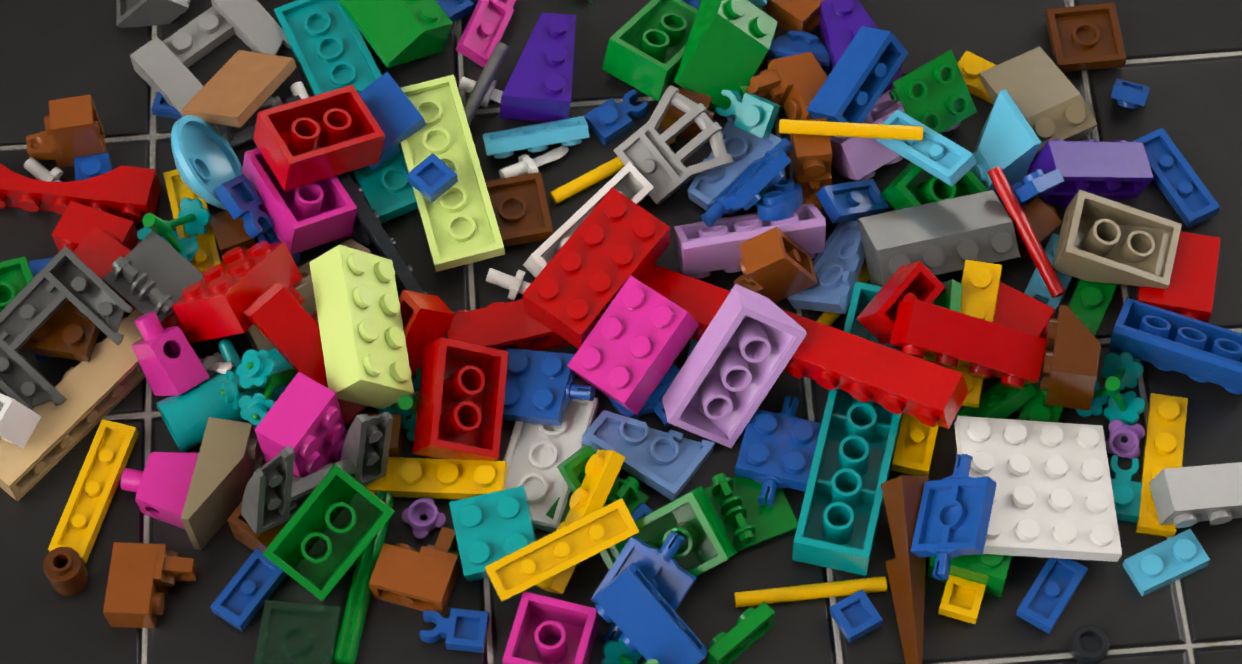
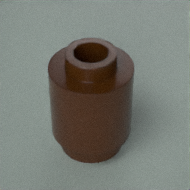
(65, 571)

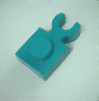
(752, 112)
(1125, 491)

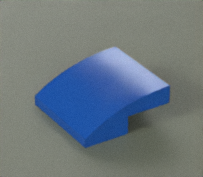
(393, 114)

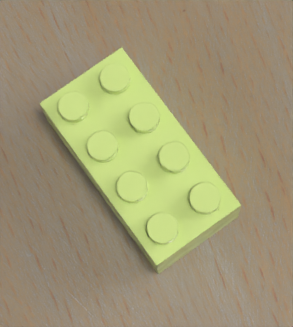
(361, 327)

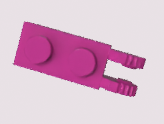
(485, 29)

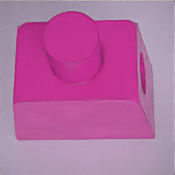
(167, 358)
(162, 485)

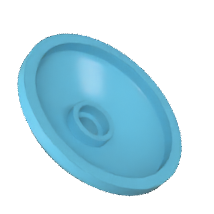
(203, 157)

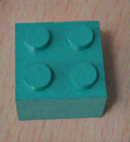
(491, 528)

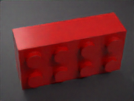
(594, 265)

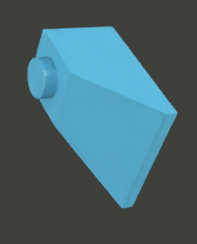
(1005, 142)

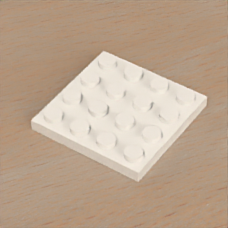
(1049, 489)

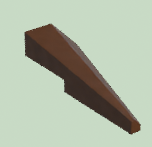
(906, 571)

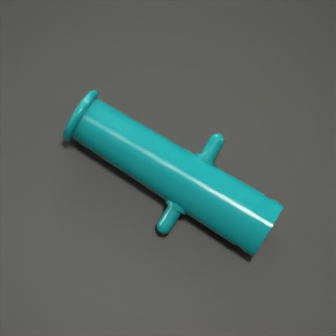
(188, 413)

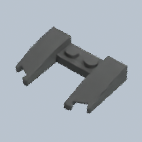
(60, 280)
(274, 496)

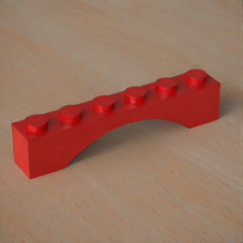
(121, 192)

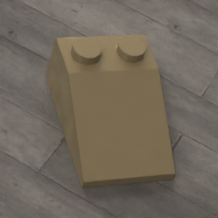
(1042, 95)
(1115, 243)
(222, 470)

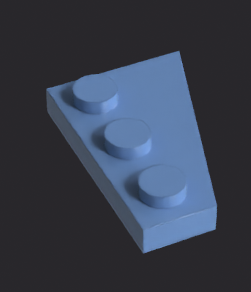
(744, 150)
(834, 271)
(652, 456)

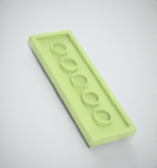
(462, 220)

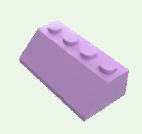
(860, 157)
(718, 248)
(732, 367)

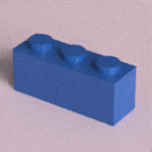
(859, 77)
(647, 620)

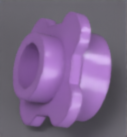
(1131, 446)
(421, 507)

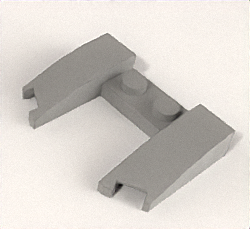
(167, 62)

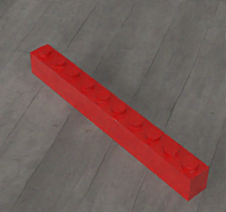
(837, 357)

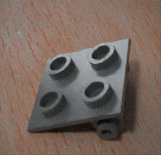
(152, 276)

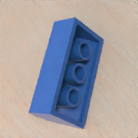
(1179, 344)

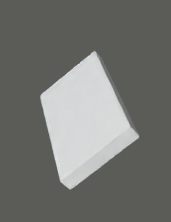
(536, 453)

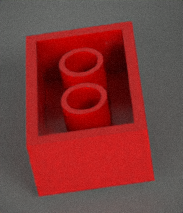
(318, 137)
(217, 302)
(460, 401)

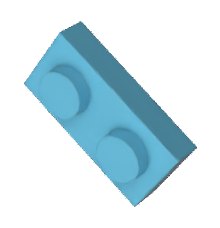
(1166, 562)

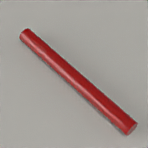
(1026, 232)

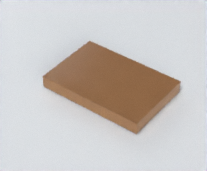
(240, 88)

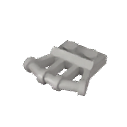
(658, 162)

